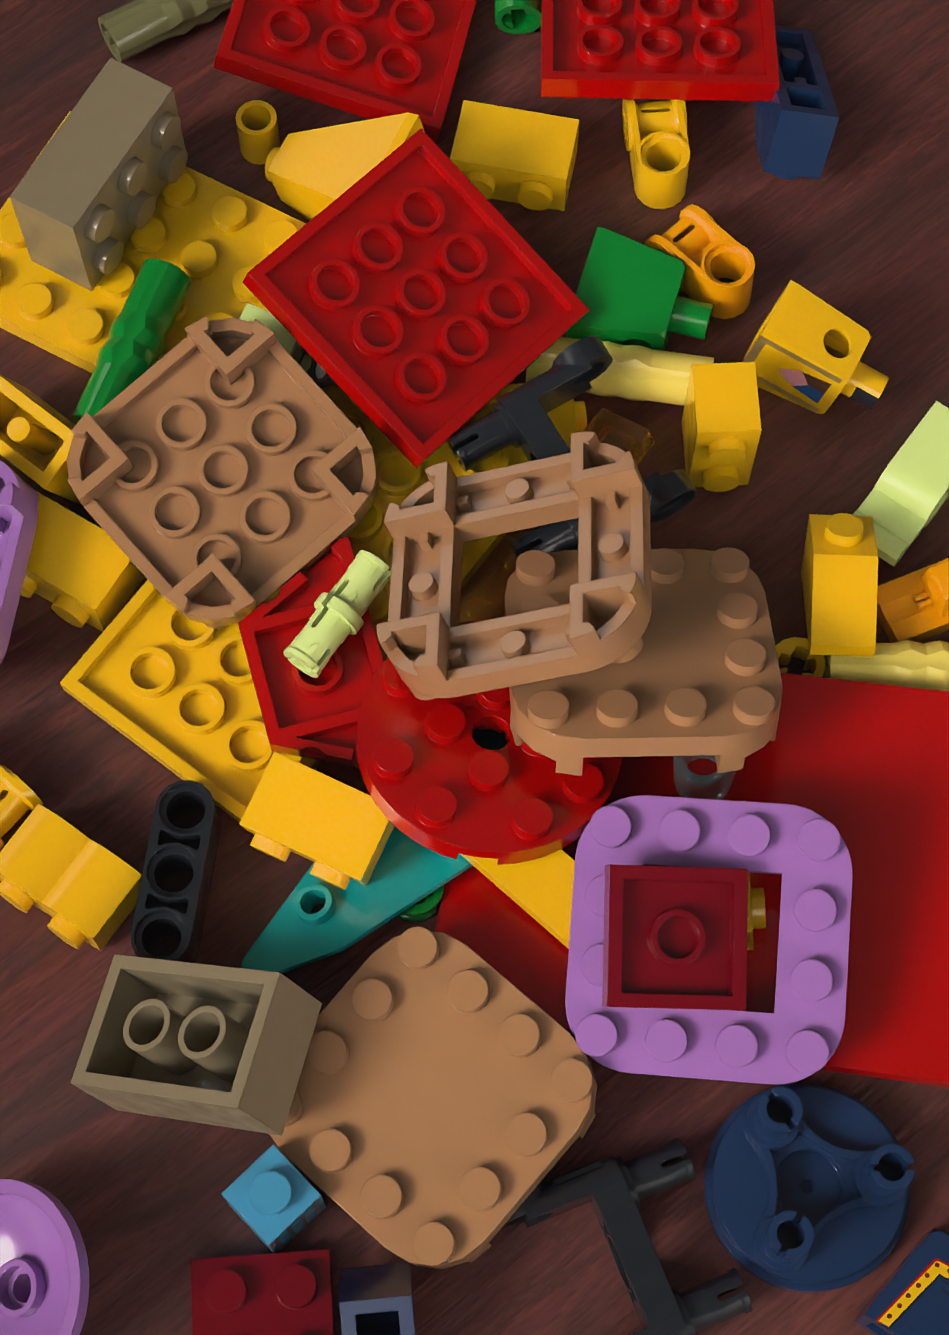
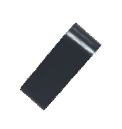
(177, 849)

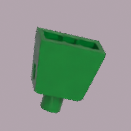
(636, 295)

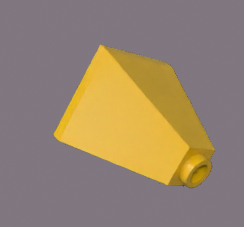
(326, 161)

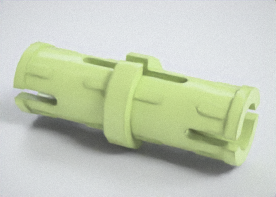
(338, 613)

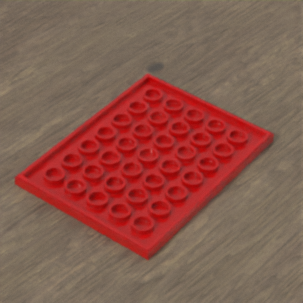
(880, 774)

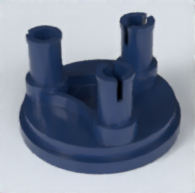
(807, 1188)

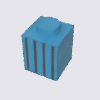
(274, 1199)

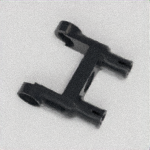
(523, 421)
(615, 1195)

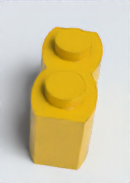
(67, 878)

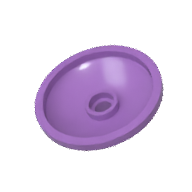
(40, 1263)

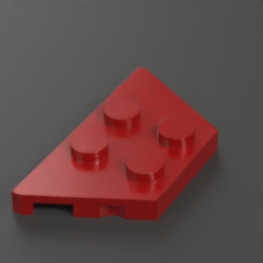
(299, 711)

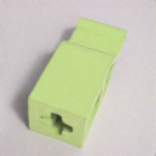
(911, 486)

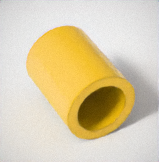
(257, 130)

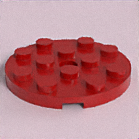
(464, 797)

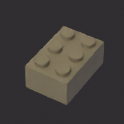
(101, 175)
(198, 1043)

